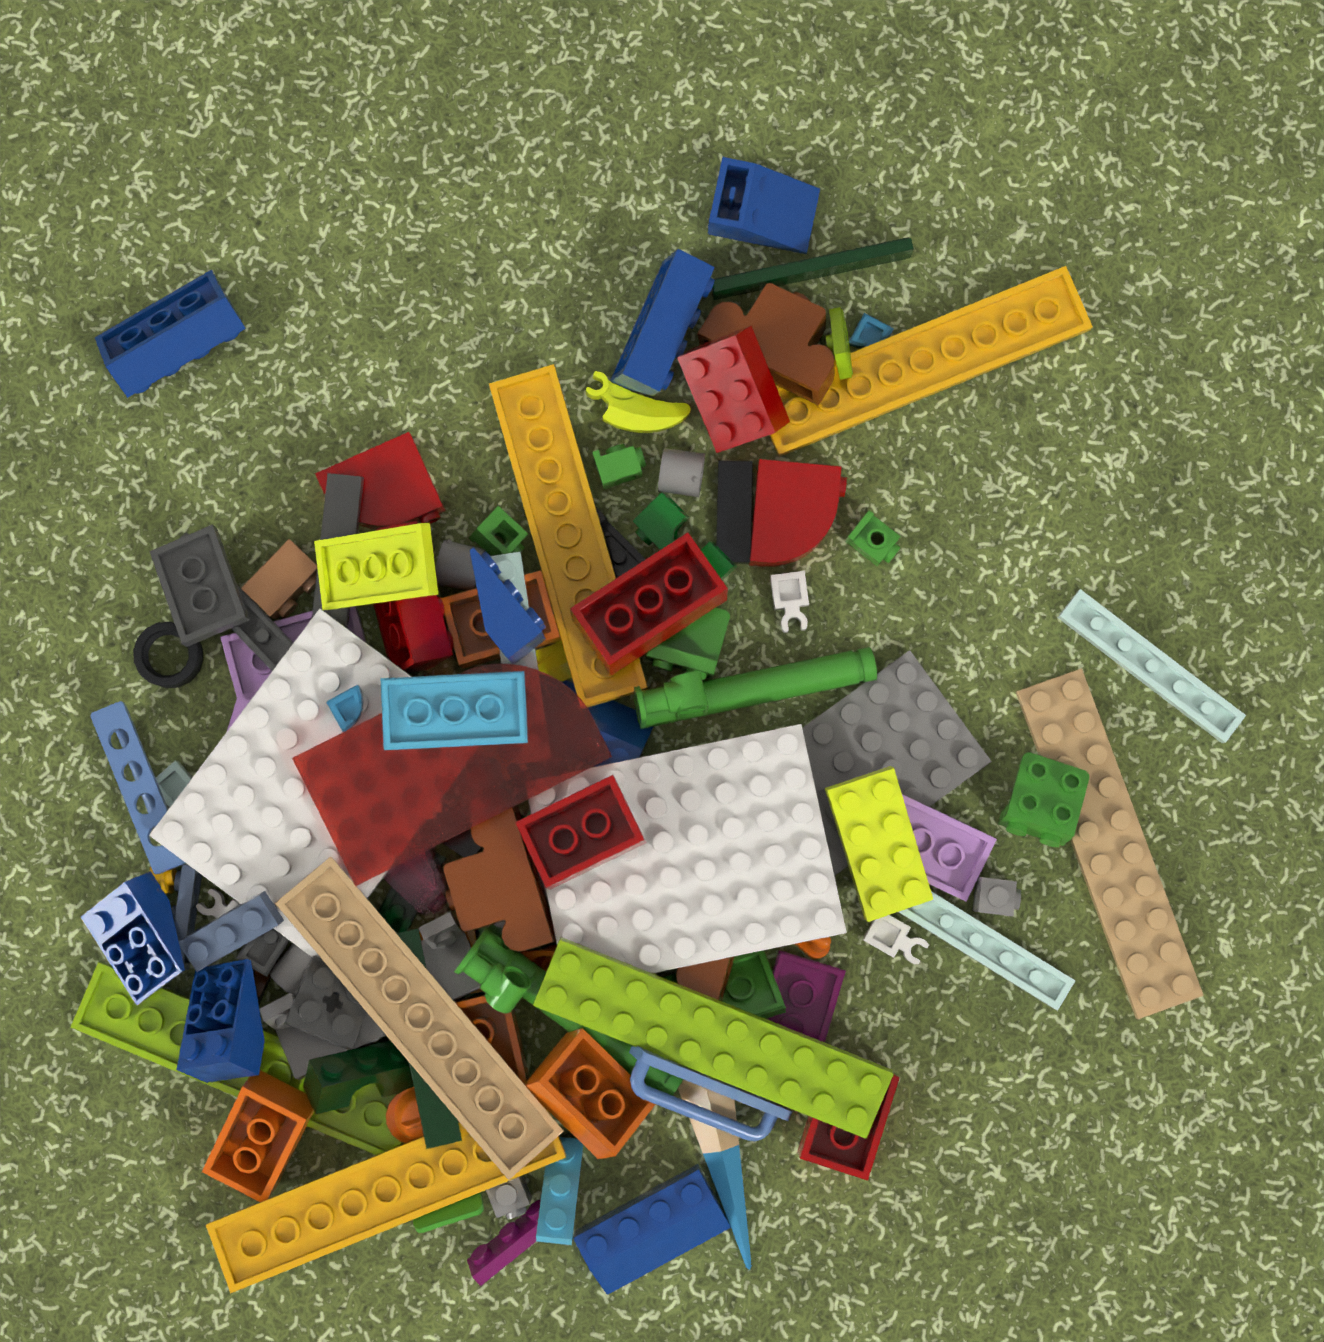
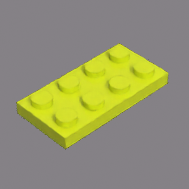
(376, 567)
(879, 843)

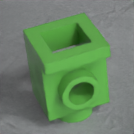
(619, 465)
(500, 525)
(861, 539)

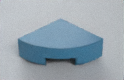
(869, 332)
(347, 707)

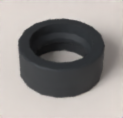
(144, 668)

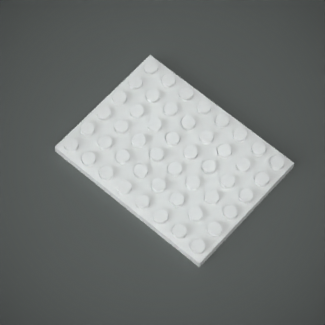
(247, 809)
(727, 860)

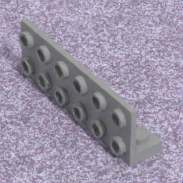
(443, 950)

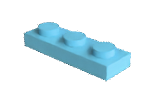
(560, 1196)

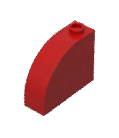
(394, 486)
(792, 510)

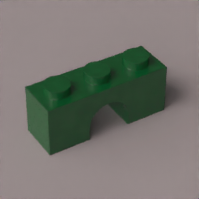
(336, 1077)

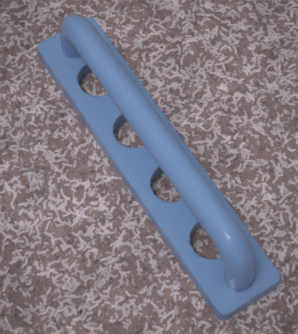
(117, 719)
(646, 1059)

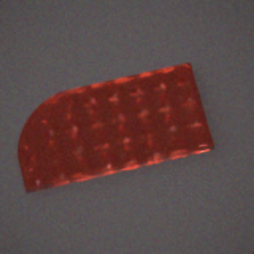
(408, 800)

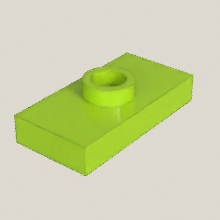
(839, 343)

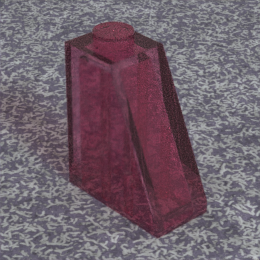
(420, 882)

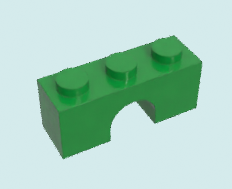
(661, 523)

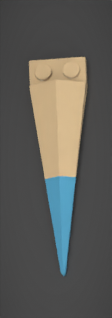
(723, 1159)

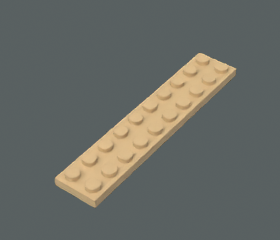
(1113, 849)
(419, 1017)

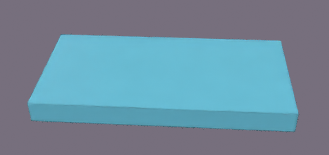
(454, 710)

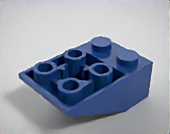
(762, 207)
(504, 619)
(137, 935)
(222, 1024)

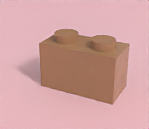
(282, 581)

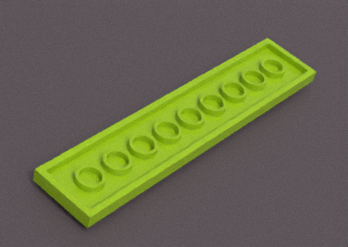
(156, 1034)
(713, 1037)

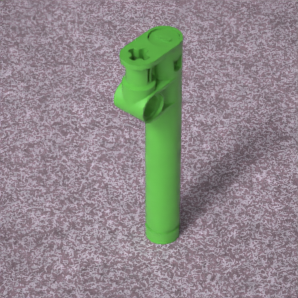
(691, 697)
(511, 976)

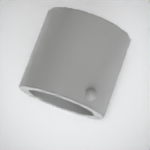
(681, 472)
(455, 566)
(291, 969)

